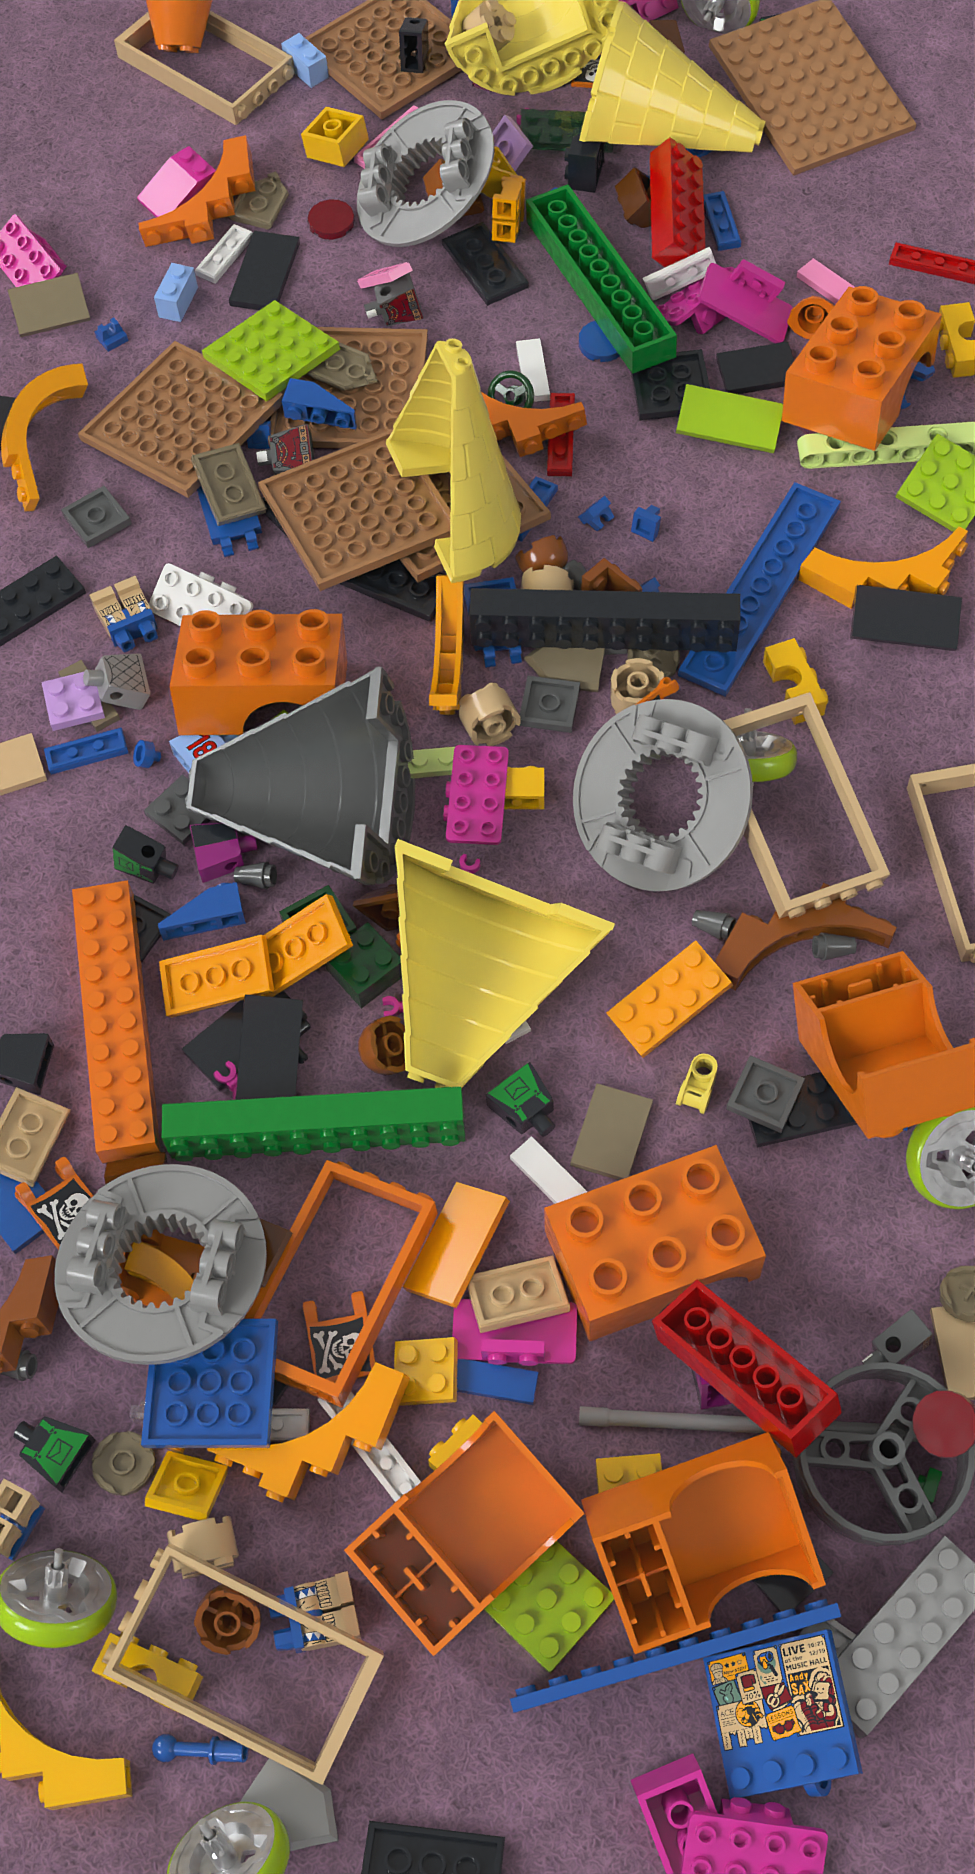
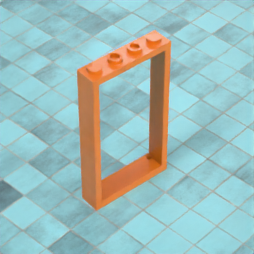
(338, 1392)

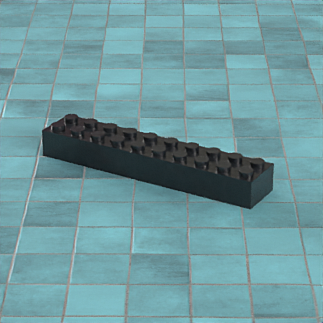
(604, 619)

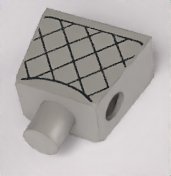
(120, 680)

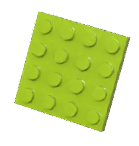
(270, 350)

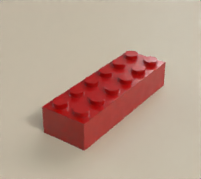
(676, 203)
(747, 1368)

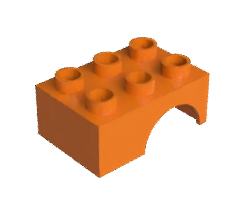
(859, 366)
(250, 660)
(884, 1045)
(649, 1238)
(464, 1533)
(695, 1535)

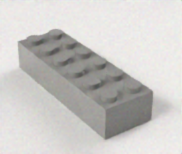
(906, 1633)

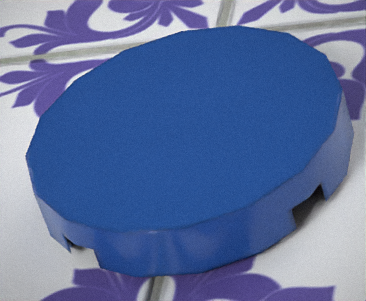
(595, 344)

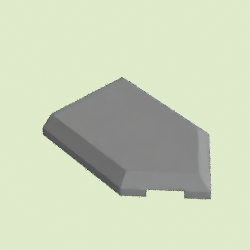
(298, 1802)

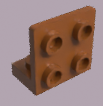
(608, 577)

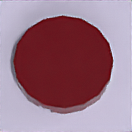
(331, 219)
(945, 1423)

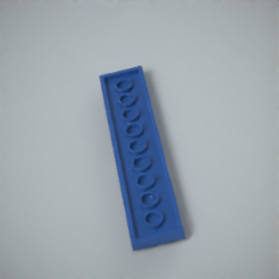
(765, 583)
(687, 1651)

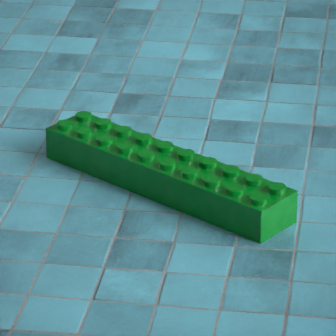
(601, 279)
(313, 1123)

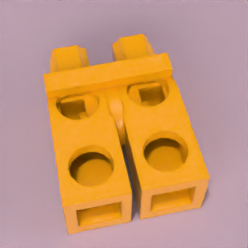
(508, 209)

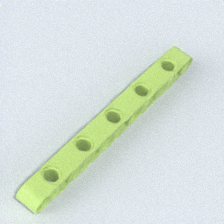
(898, 446)

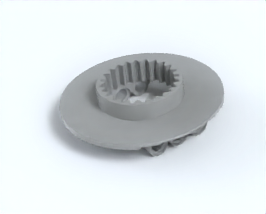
(442, 128)
(605, 783)
(134, 1206)

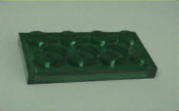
(553, 128)

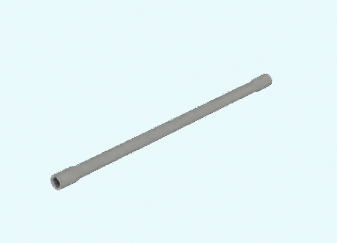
(608, 1417)

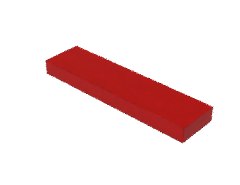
(933, 262)
(561, 447)

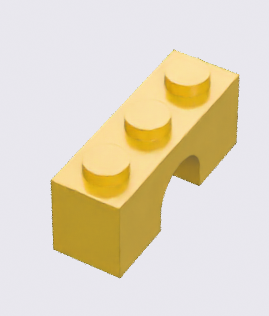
(955, 325)
(789, 662)
(176, 1676)

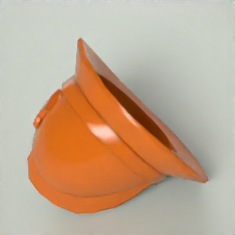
(809, 315)

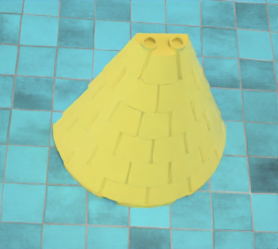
(547, 48)
(655, 92)
(450, 431)
(475, 962)

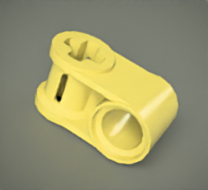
(697, 1088)

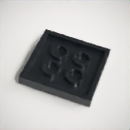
(662, 387)

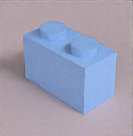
(308, 61)
(176, 292)

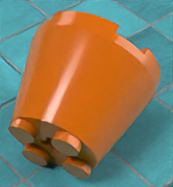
(179, 23)

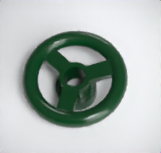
(519, 391)

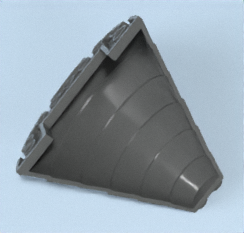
(319, 780)

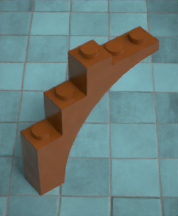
(755, 940)
(28, 1310)

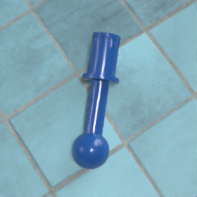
(167, 1747)

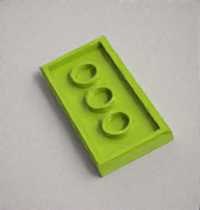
(730, 418)

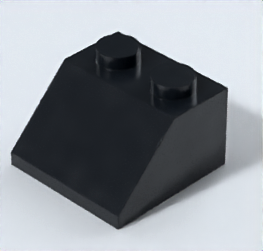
(584, 164)

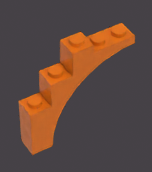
(214, 201)
(532, 426)

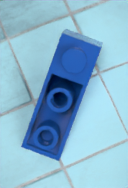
(314, 404)

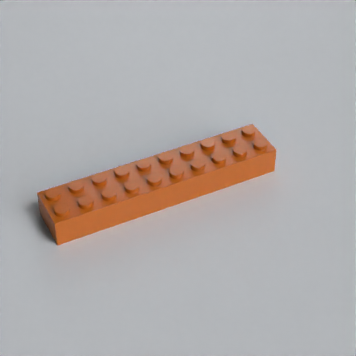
(115, 1022)

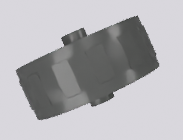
(913, 1522)

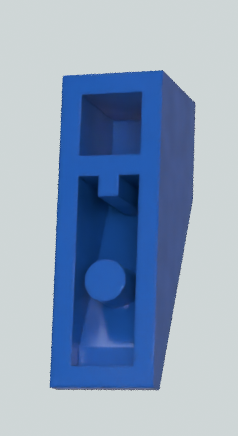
(209, 911)

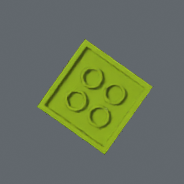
(942, 484)
(551, 1606)

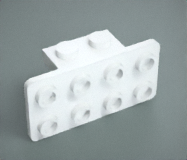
(187, 593)

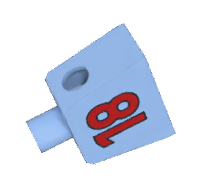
(189, 747)

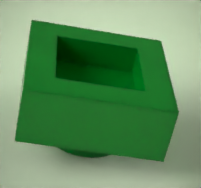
(930, 1483)

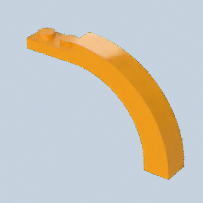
(48, 388)
(161, 1270)

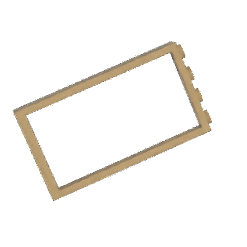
(281, 62)
(930, 783)
(847, 889)
(313, 1770)

